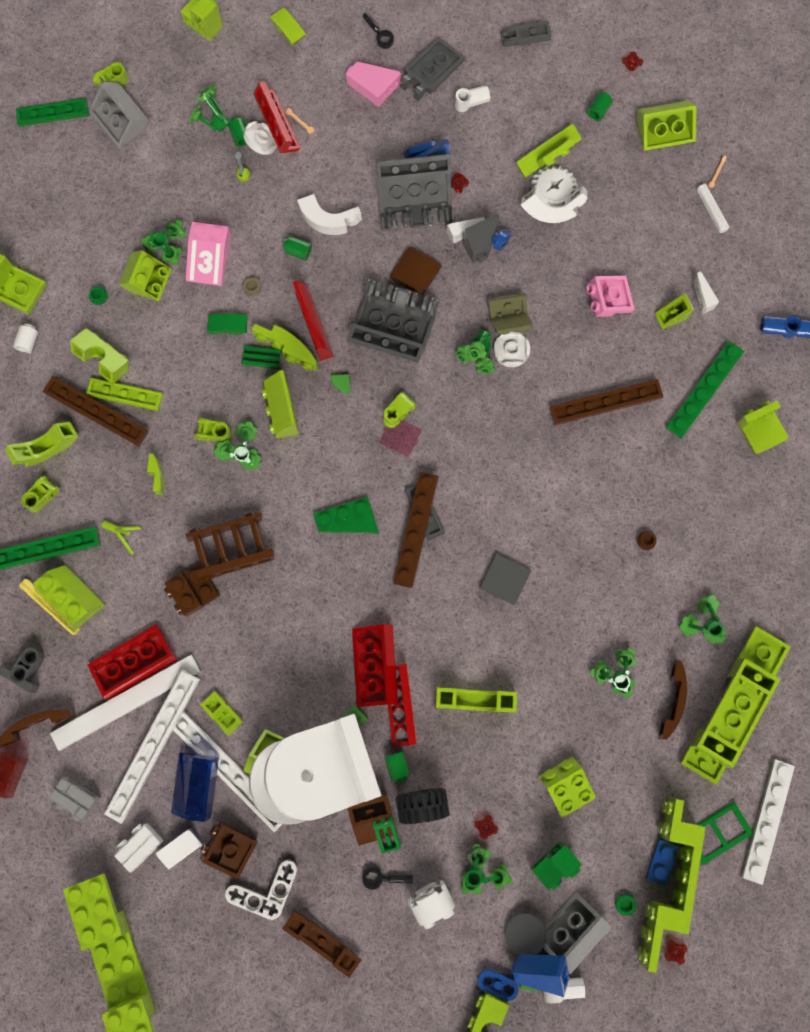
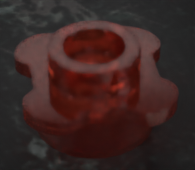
(632, 66)
(463, 182)
(484, 833)
(670, 956)

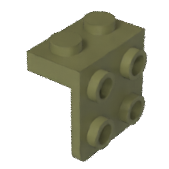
(509, 314)

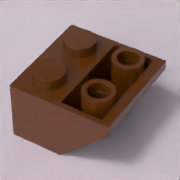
(365, 813)

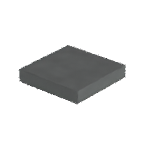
(505, 579)

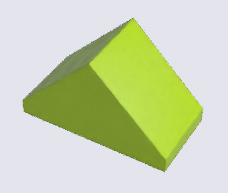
(674, 312)

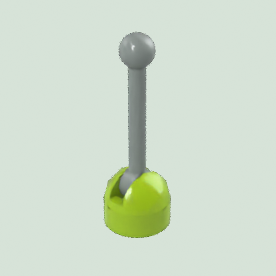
(242, 170)

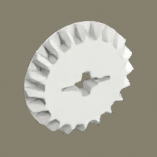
(554, 175)

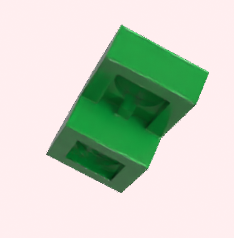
(227, 323)

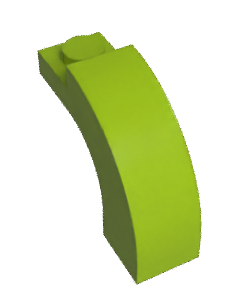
(48, 445)

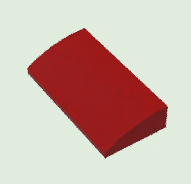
(313, 321)
(131, 662)
(375, 665)

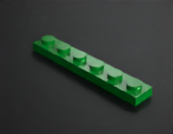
(704, 389)
(49, 548)

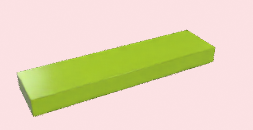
(124, 394)

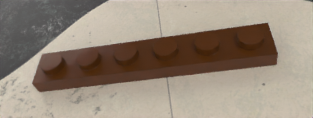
(606, 402)
(95, 411)
(416, 530)

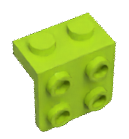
(763, 427)
(567, 786)

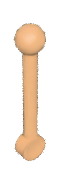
(310, 130)
(711, 184)

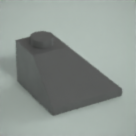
(479, 238)

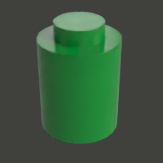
(599, 106)
(237, 127)
(297, 248)
(397, 767)

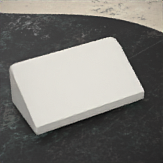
(179, 848)

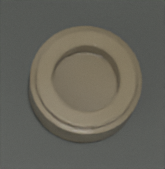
(252, 286)

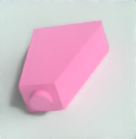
(373, 81)

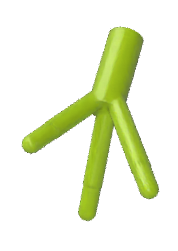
(118, 530)

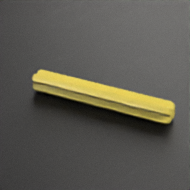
(27, 586)

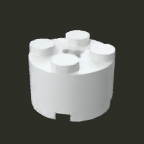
(432, 904)

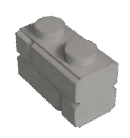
(74, 799)

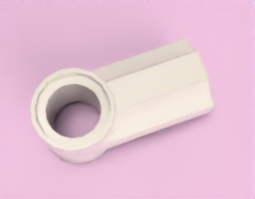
(471, 97)
(574, 990)

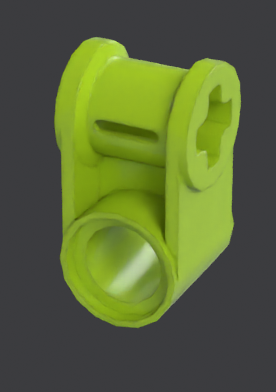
(110, 74)
(399, 408)
(209, 431)
(39, 493)

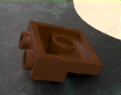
(189, 592)
(227, 849)

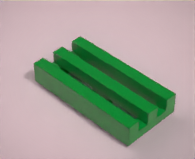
(263, 357)
(384, 824)

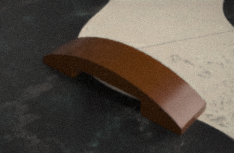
(677, 675)
(11, 734)
(322, 942)

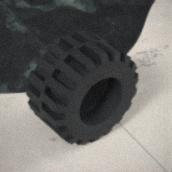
(422, 806)

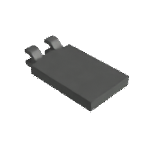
(431, 68)

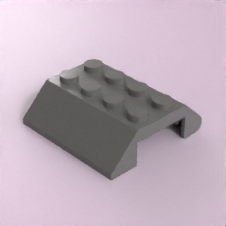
(415, 189)
(394, 323)

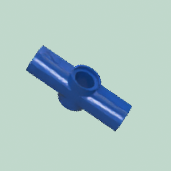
(779, 326)

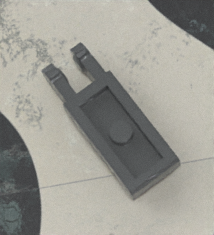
(526, 34)

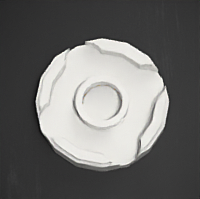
(259, 138)
(511, 349)

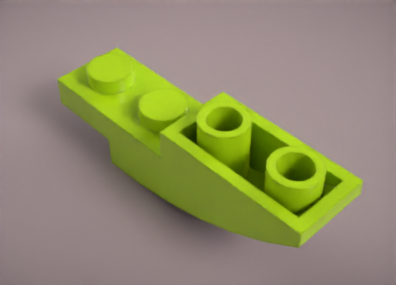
(292, 347)

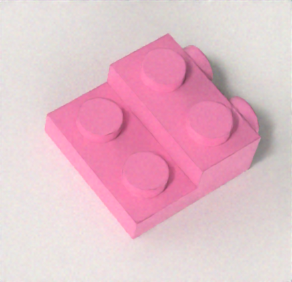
(610, 295)

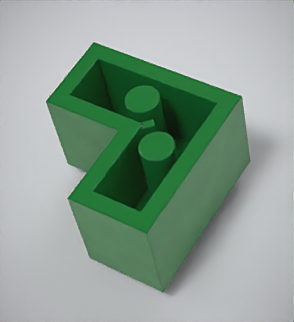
(555, 865)

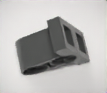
(29, 667)

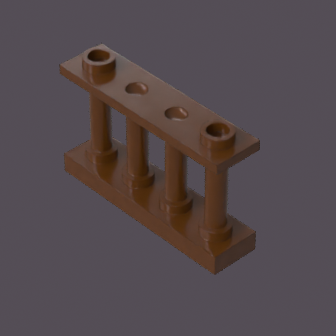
(225, 565)

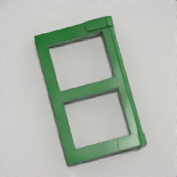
(726, 846)

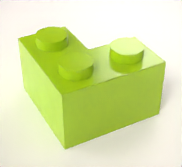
(203, 17)

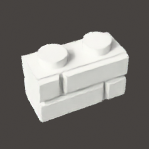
(138, 847)

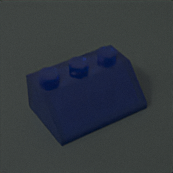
(195, 786)

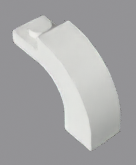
(553, 211)
(326, 222)

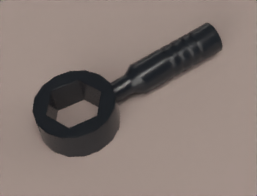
(376, 28)
(391, 879)

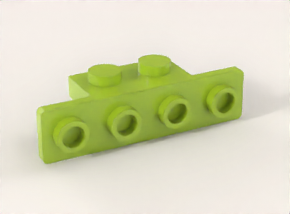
(548, 151)

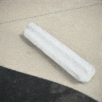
(712, 208)

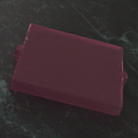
(401, 437)

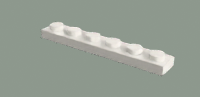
(767, 822)

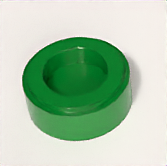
(625, 904)

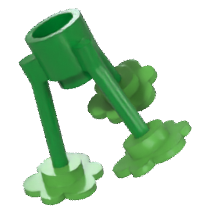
(219, 120)
(246, 457)

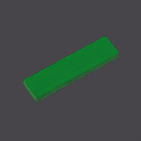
(52, 112)

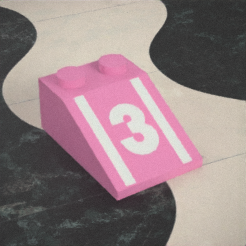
(207, 253)

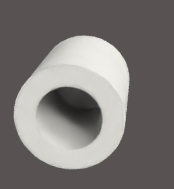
(25, 338)

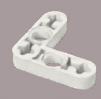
(272, 898)

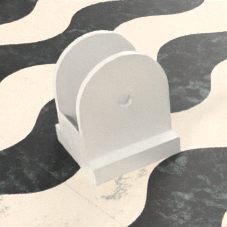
(313, 773)

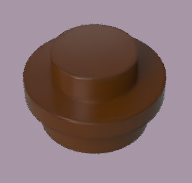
(646, 540)

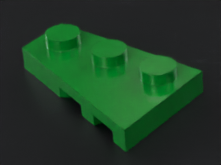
(347, 518)

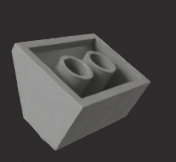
(117, 113)
(574, 931)

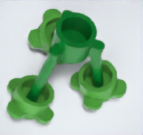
(161, 241)
(476, 350)
(622, 683)
(476, 876)

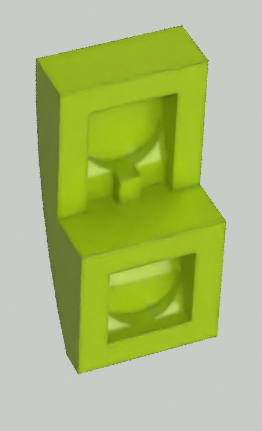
(287, 25)
(155, 470)
(221, 713)

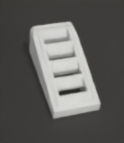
(456, 230)
(705, 295)

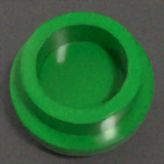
(98, 295)

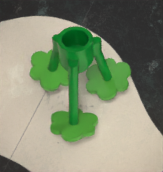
(712, 628)

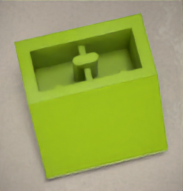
(145, 275)

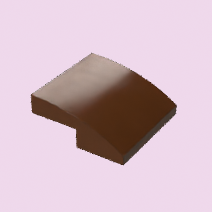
(415, 271)

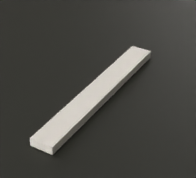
(122, 704)
(152, 746)
(227, 768)

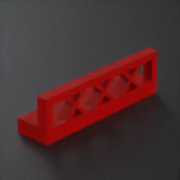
(276, 119)
(407, 710)

